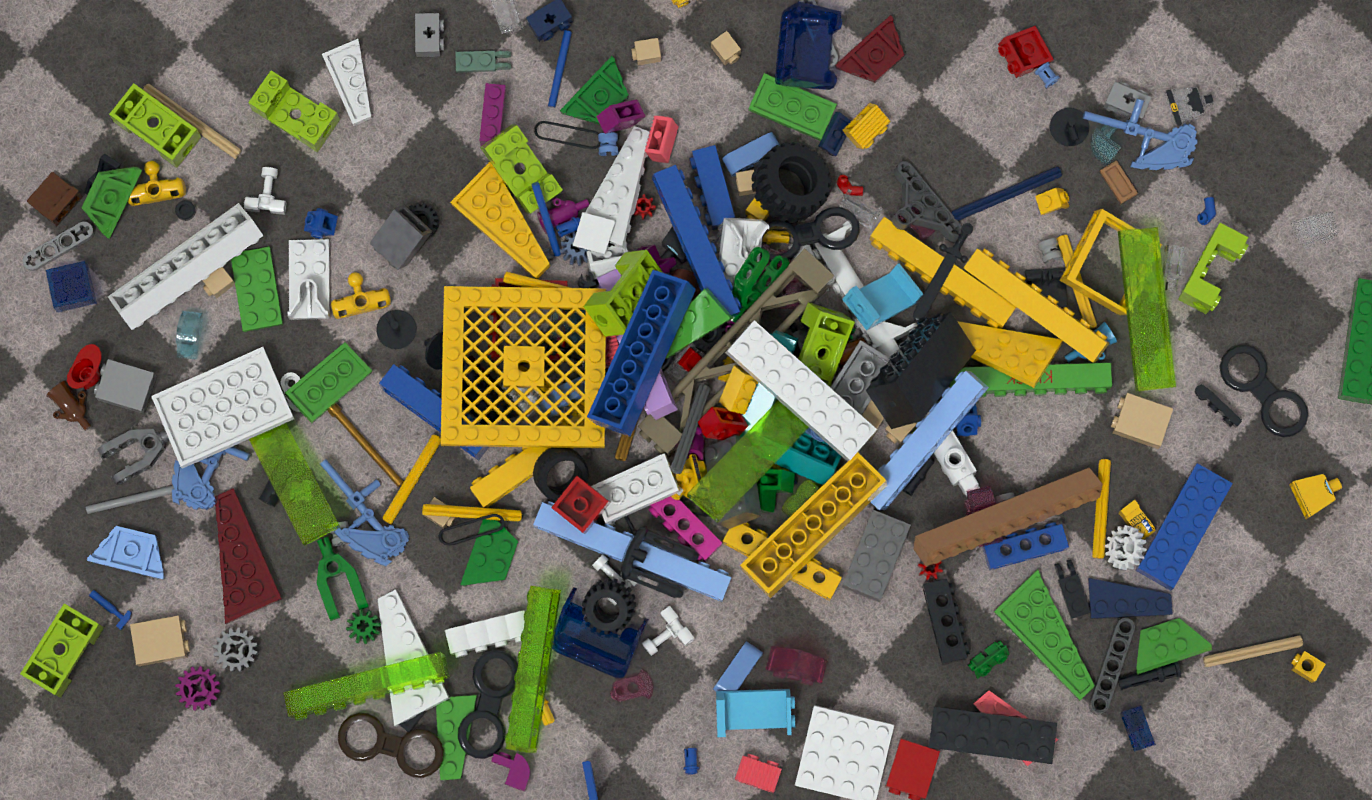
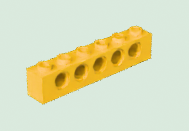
(825, 589)

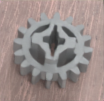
(227, 655)

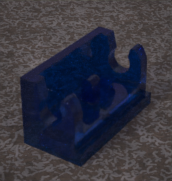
(1137, 728)

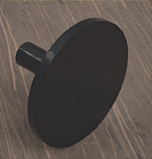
(1069, 127)
(396, 329)
(434, 351)

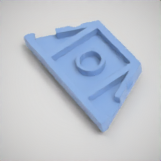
(130, 552)

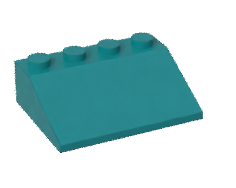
(811, 459)

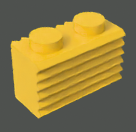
(866, 126)
(738, 390)

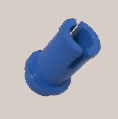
(568, 227)
(691, 761)

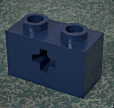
(555, 11)

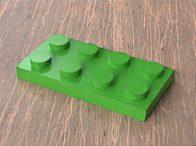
(792, 107)
(256, 289)
(328, 382)

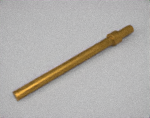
(335, 411)

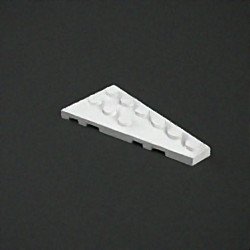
(620, 188)

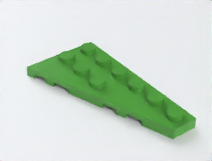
(1040, 627)

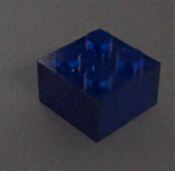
(71, 286)

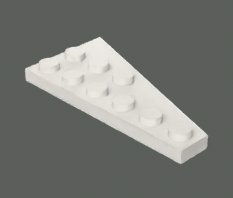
(402, 644)

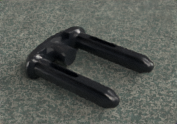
(633, 552)

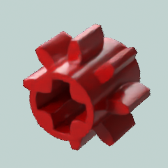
(649, 207)
(929, 574)

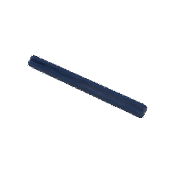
(1007, 193)

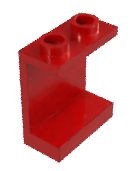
(912, 770)

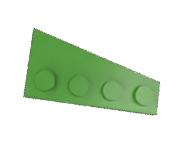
(702, 316)
(448, 720)

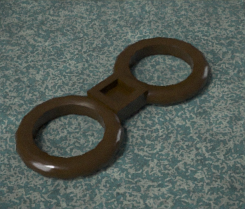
(390, 745)

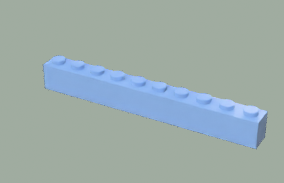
(657, 562)

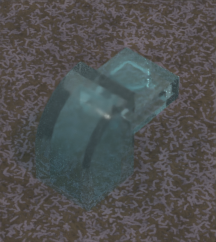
(1102, 146)
(188, 334)

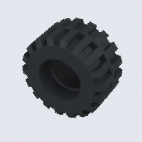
(605, 621)

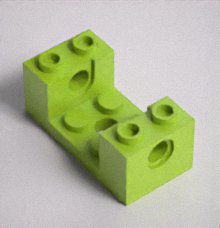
(276, 101)
(171, 137)
(505, 152)
(1225, 243)
(615, 308)
(829, 331)
(45, 665)

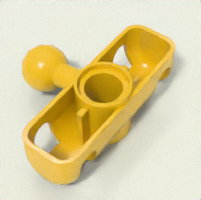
(144, 190)
(348, 303)

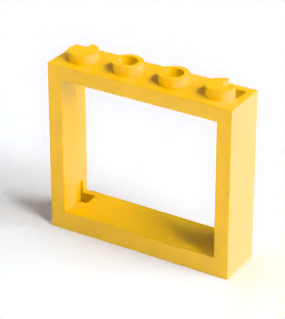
(1069, 276)

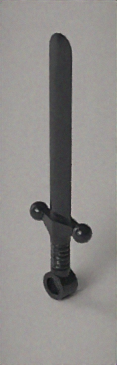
(943, 271)

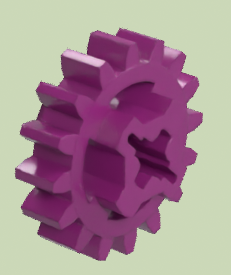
(192, 697)

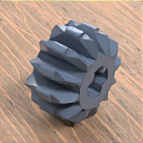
(570, 253)

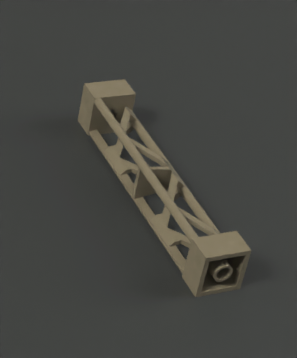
(810, 274)

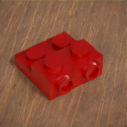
(1024, 51)

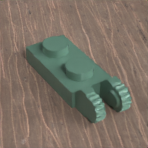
(481, 61)

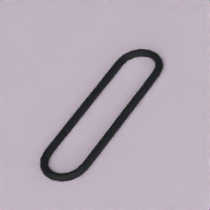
(564, 142)
(469, 522)

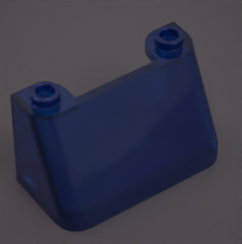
(806, 46)

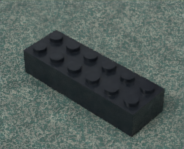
(993, 735)

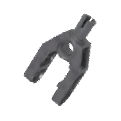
(131, 437)

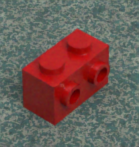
(722, 423)

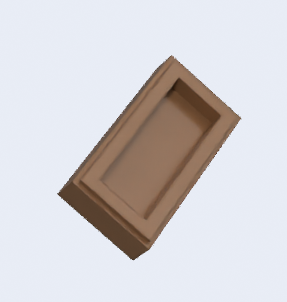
(1118, 182)

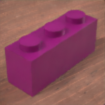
(492, 112)

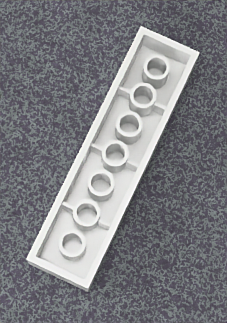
(185, 266)
(801, 390)

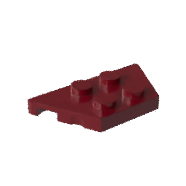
(874, 54)

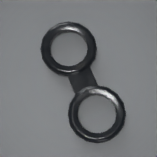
(810, 232)
(1263, 391)
(487, 705)

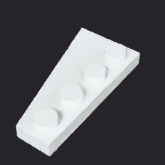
(349, 78)

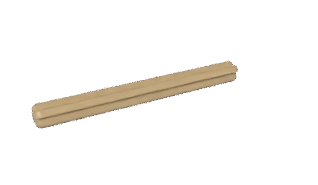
(202, 128)

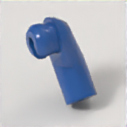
(1209, 212)

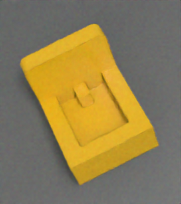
(1052, 200)

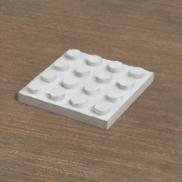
(844, 754)

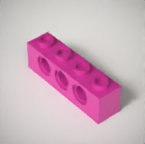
(682, 513)

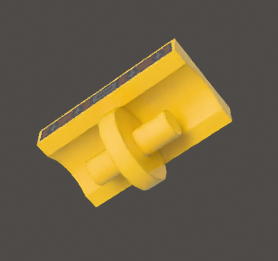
(691, 472)

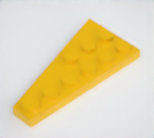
(495, 213)
(1012, 352)

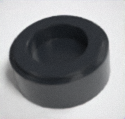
(185, 210)

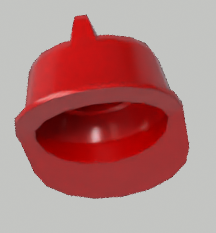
(85, 369)

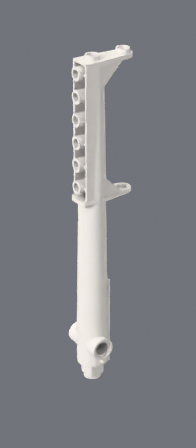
(883, 339)

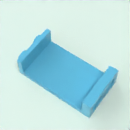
(883, 297)
(754, 710)

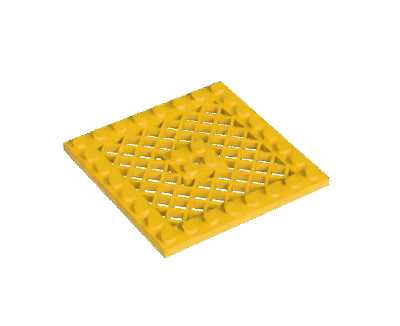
(515, 435)

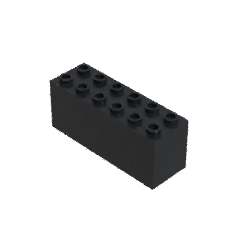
(920, 370)

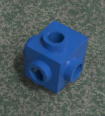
(320, 223)
(969, 424)

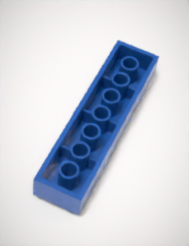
(641, 353)

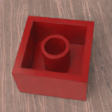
(580, 504)

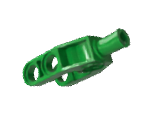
(745, 289)
(343, 567)

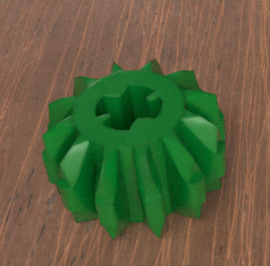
(368, 630)

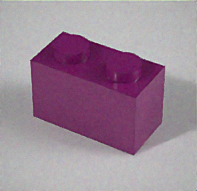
(620, 116)

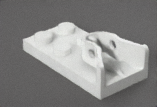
(737, 242)
(309, 279)
(637, 488)

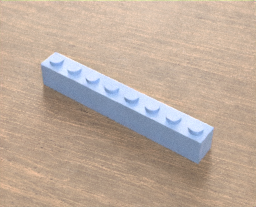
(928, 436)

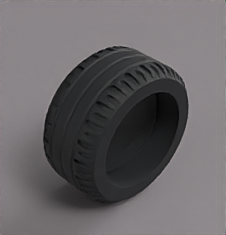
(548, 460)

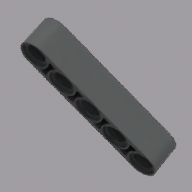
(1116, 657)

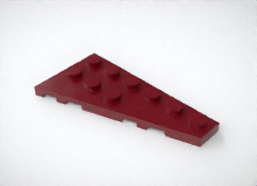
(244, 571)

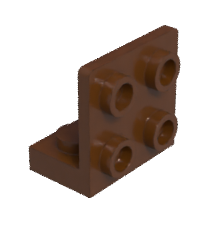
(54, 198)

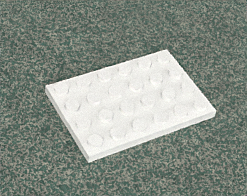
(222, 407)

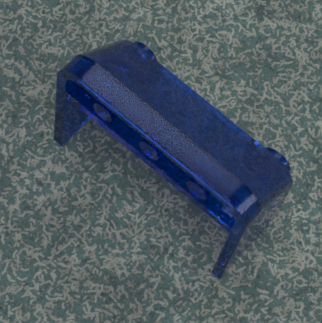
(601, 651)

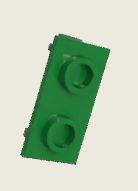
(996, 653)

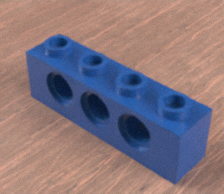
(1053, 531)

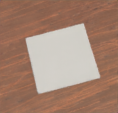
(593, 233)

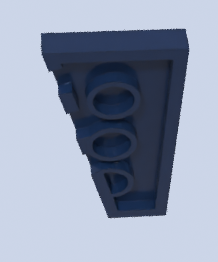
(1120, 601)

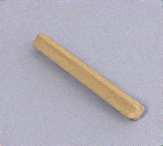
(1252, 651)

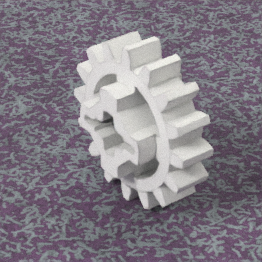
(1125, 547)

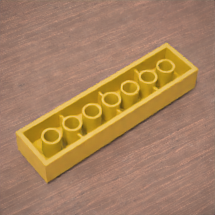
(813, 525)

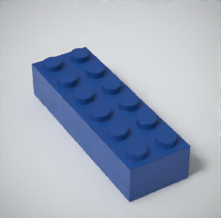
(421, 401)
(1183, 527)

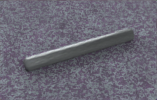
(690, 429)

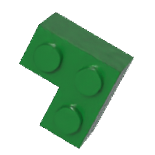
(774, 482)

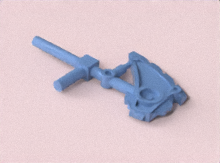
(1168, 155)
(197, 490)
(373, 544)

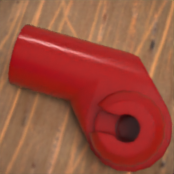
(843, 184)

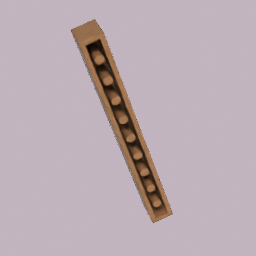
(1007, 517)

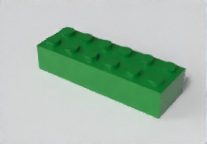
(1357, 359)

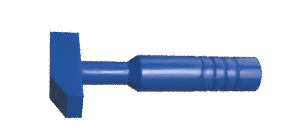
(124, 619)

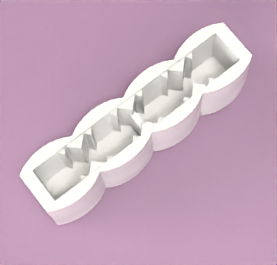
(485, 633)

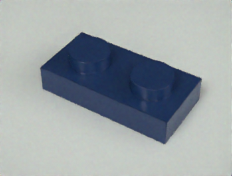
(834, 136)

